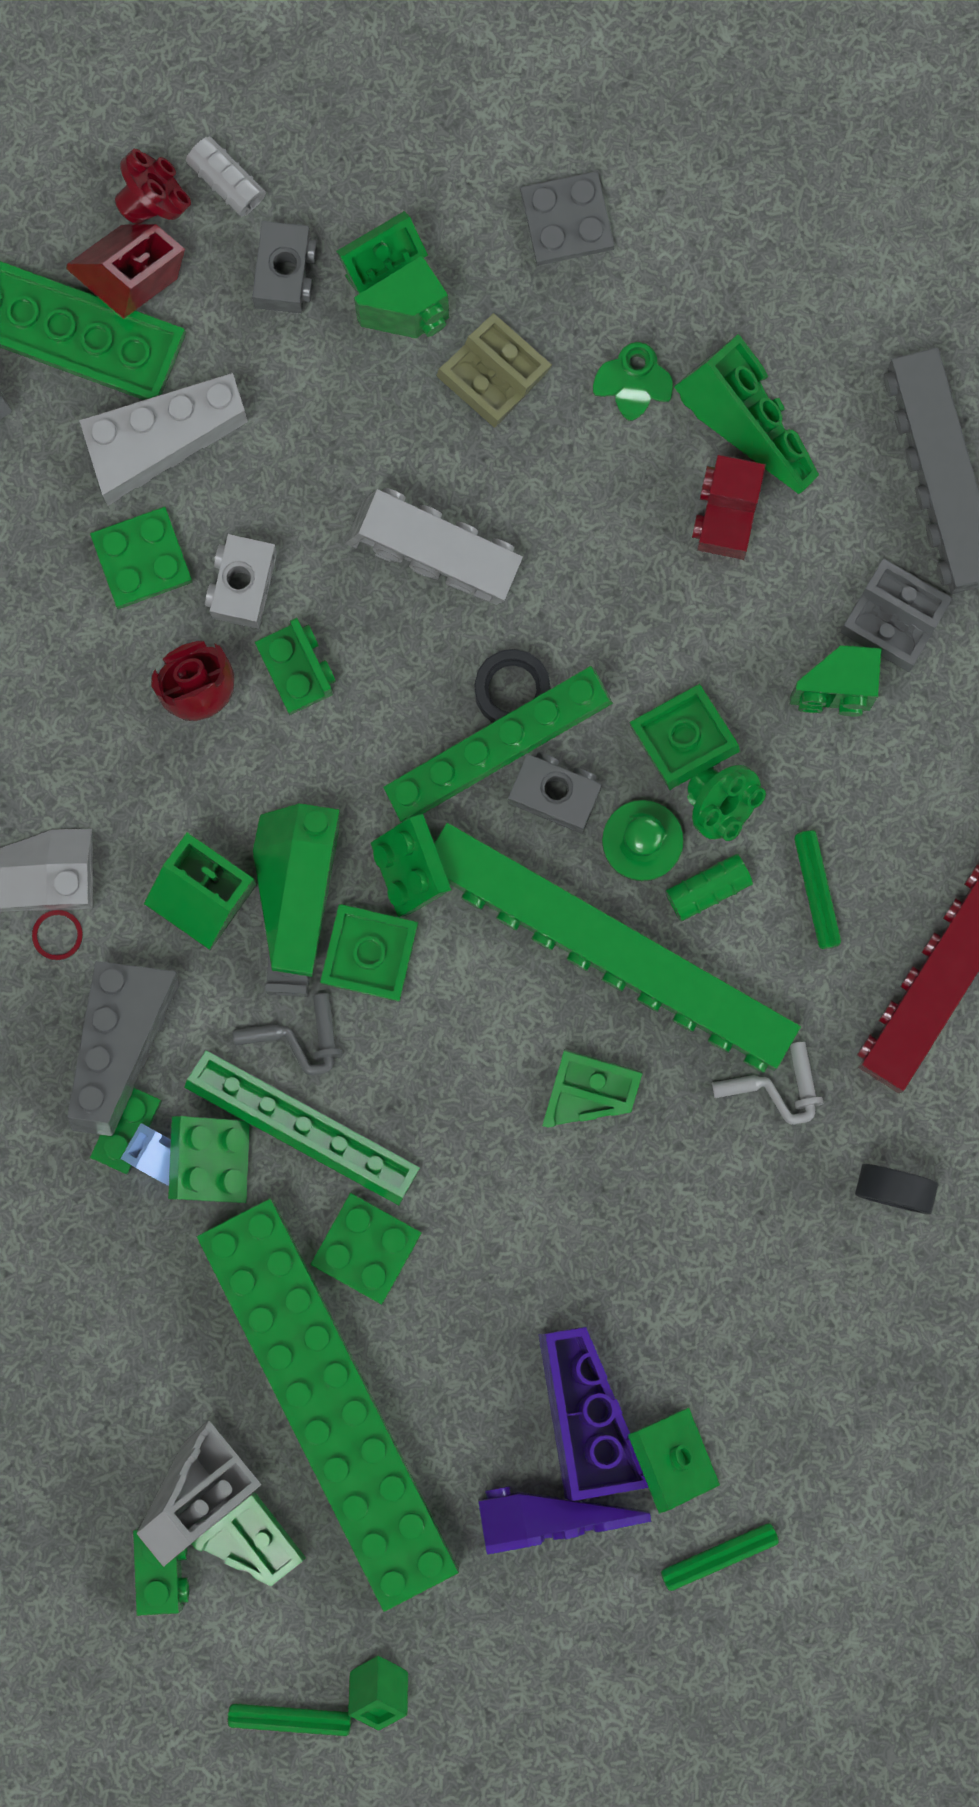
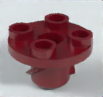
(149, 189)

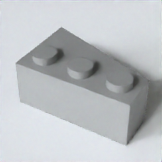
(196, 1493)

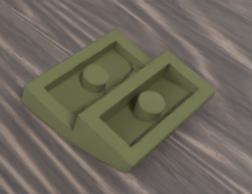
(493, 370)

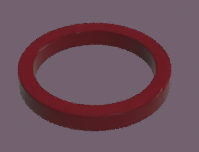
(49, 914)

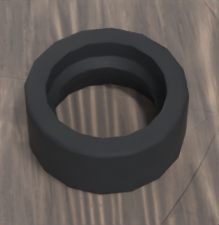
(498, 661)
(896, 1188)

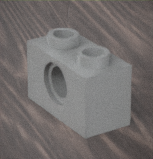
(247, 604)

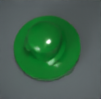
(724, 800)
(642, 840)

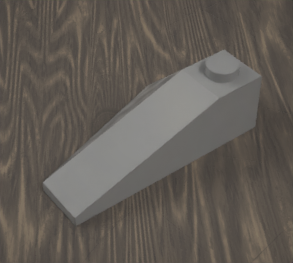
(48, 872)

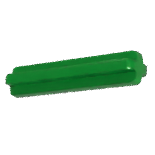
(817, 889)
(719, 1557)
(289, 1719)

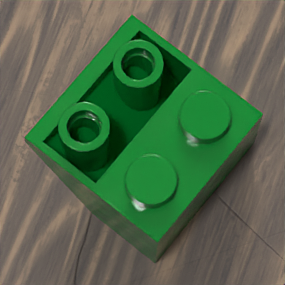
(842, 680)
(199, 891)

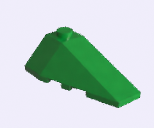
(733, 403)
(293, 872)

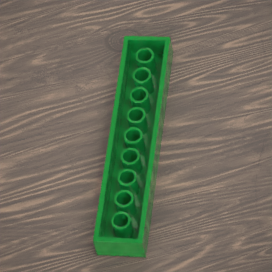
(328, 1405)

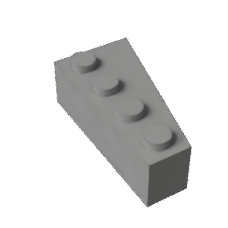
(434, 545)

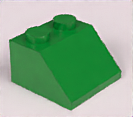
(405, 302)

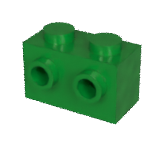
(158, 1587)

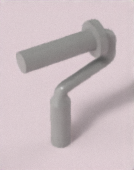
(804, 1082)

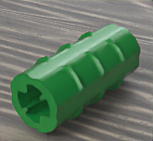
(709, 887)

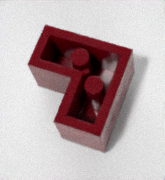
(731, 499)

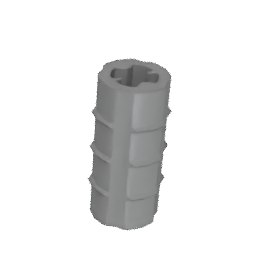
(225, 176)

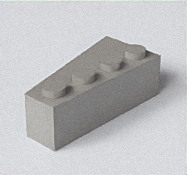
(159, 433)

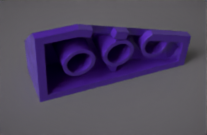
(527, 1519)

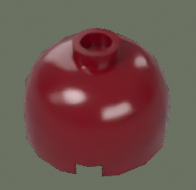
(194, 681)

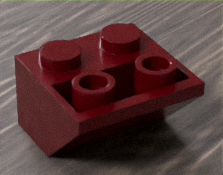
(129, 266)

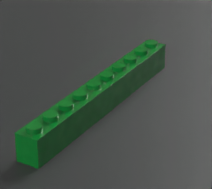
(615, 950)

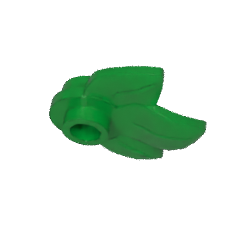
(632, 386)

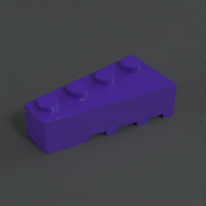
(586, 1419)

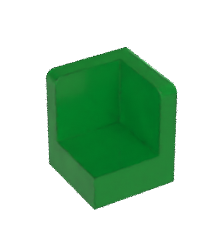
(378, 1693)

